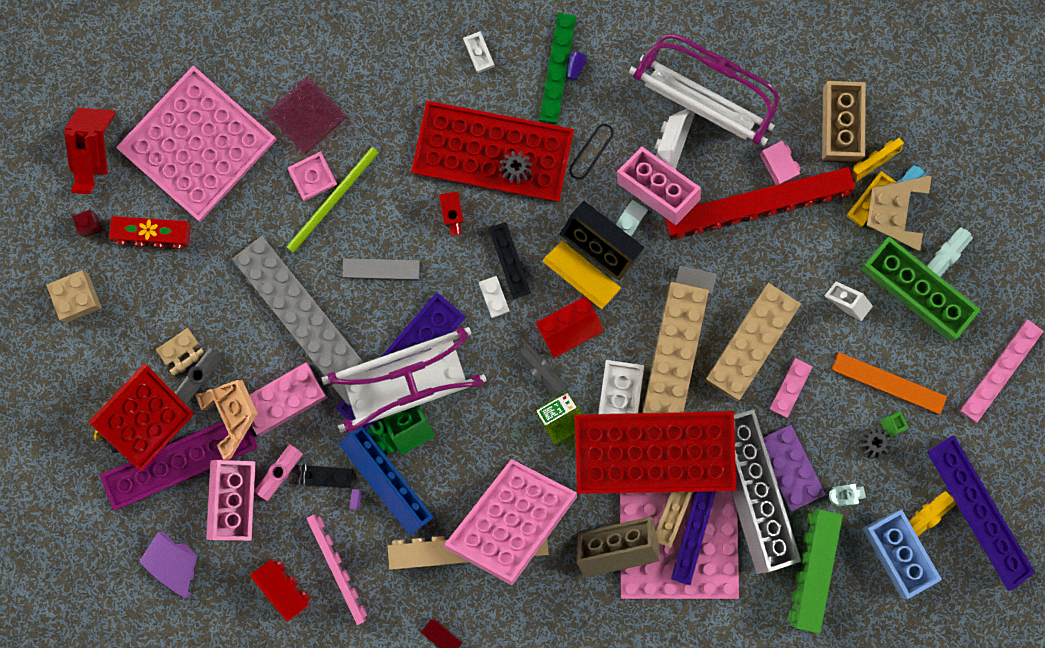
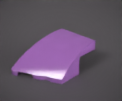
(170, 563)

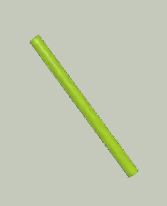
(332, 199)

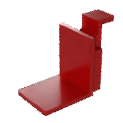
(87, 146)

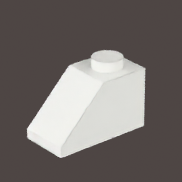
(849, 300)

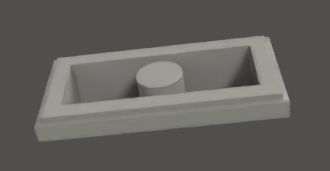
(696, 278)

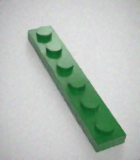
(557, 68)

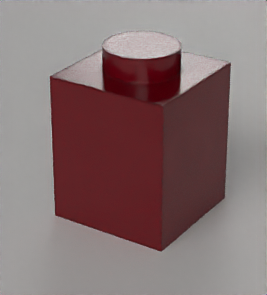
(87, 223)

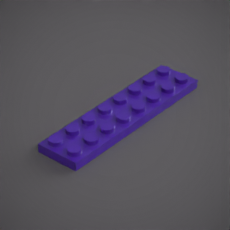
(431, 322)
(981, 512)

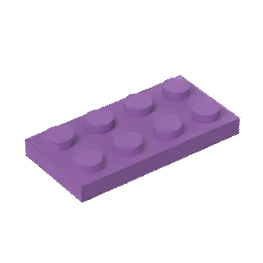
(792, 469)

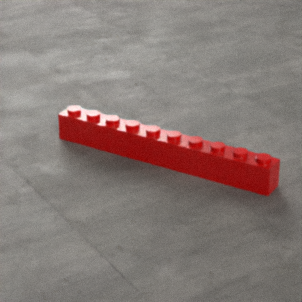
(763, 201)

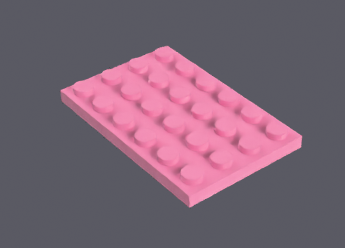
(511, 521)

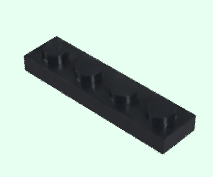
(509, 261)

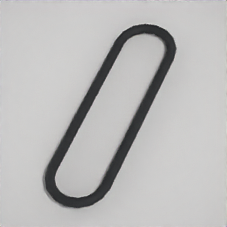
(612, 133)

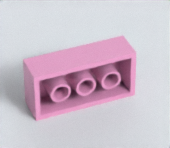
(659, 185)
(286, 398)
(230, 500)

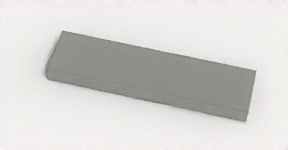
(381, 269)

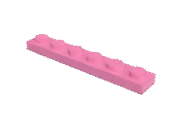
(1001, 371)
(341, 576)

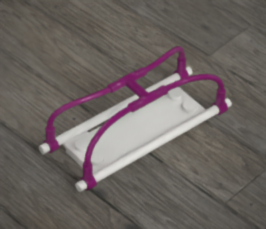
(701, 99)
(404, 381)

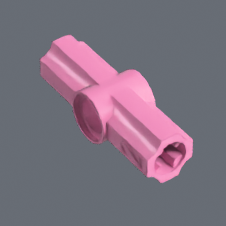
(270, 482)

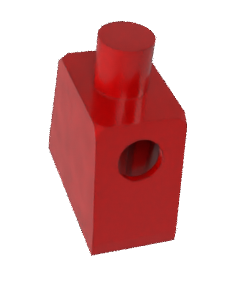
(451, 202)

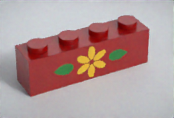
(149, 231)

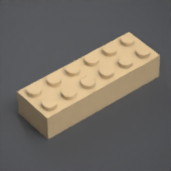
(752, 342)

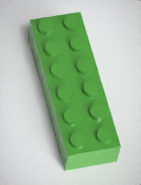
(920, 289)
(815, 570)

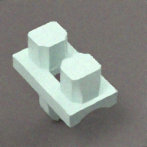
(846, 495)

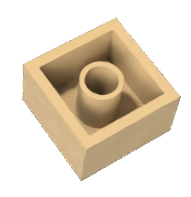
(73, 296)

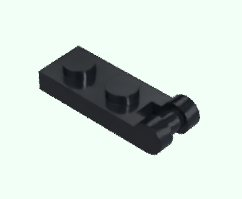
(325, 476)

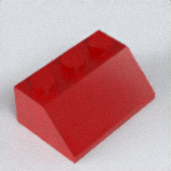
(569, 327)
(281, 589)

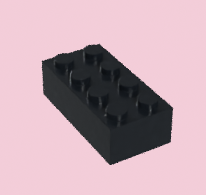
(601, 240)

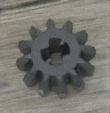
(522, 163)
(875, 450)

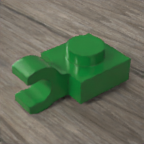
(381, 438)

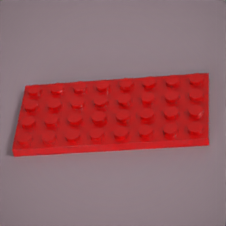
(470, 143)
(655, 452)

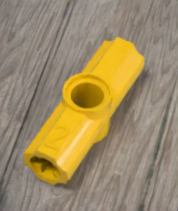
(932, 513)

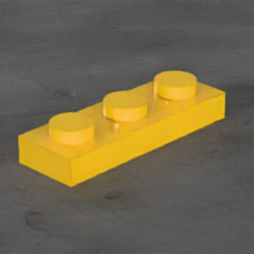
(877, 159)
(860, 211)

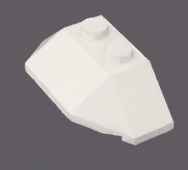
(674, 137)

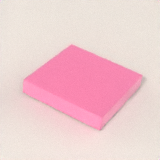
(312, 176)

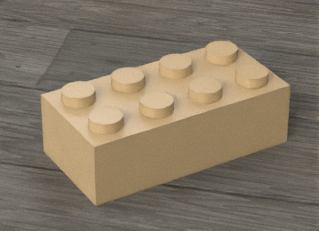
(843, 121)

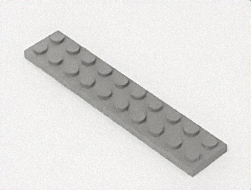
(297, 310)

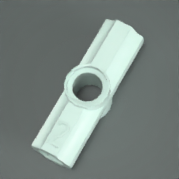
(950, 251)

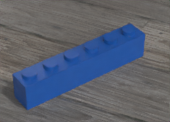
(386, 480)

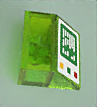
(559, 417)

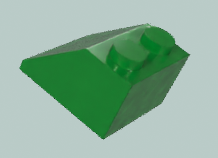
(408, 429)

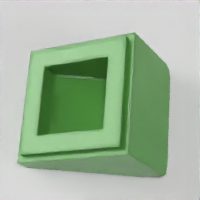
(894, 424)

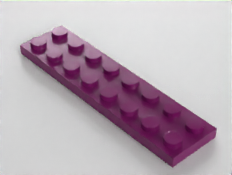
(171, 466)

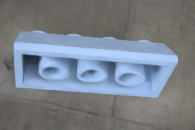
(901, 554)

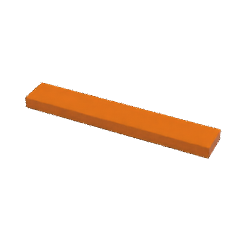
(889, 383)

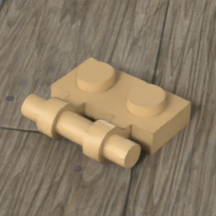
(177, 347)

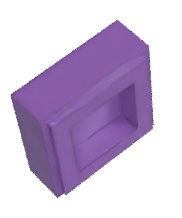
(355, 499)

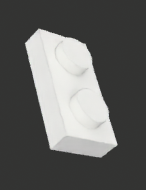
(478, 52)
(494, 297)

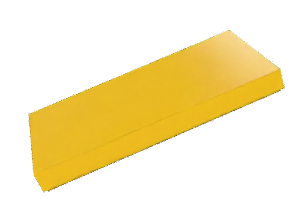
(581, 274)

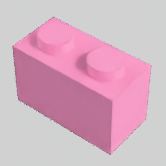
(780, 163)

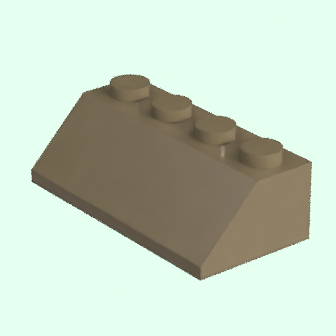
(617, 547)

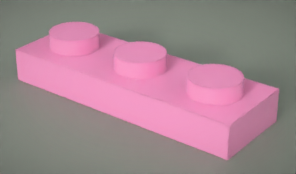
(791, 388)

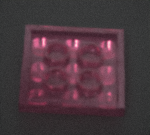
(306, 115)

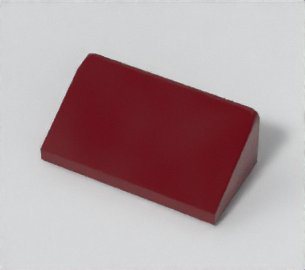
(441, 635)

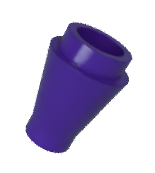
(575, 65)

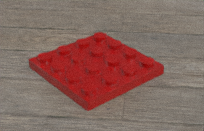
(141, 417)

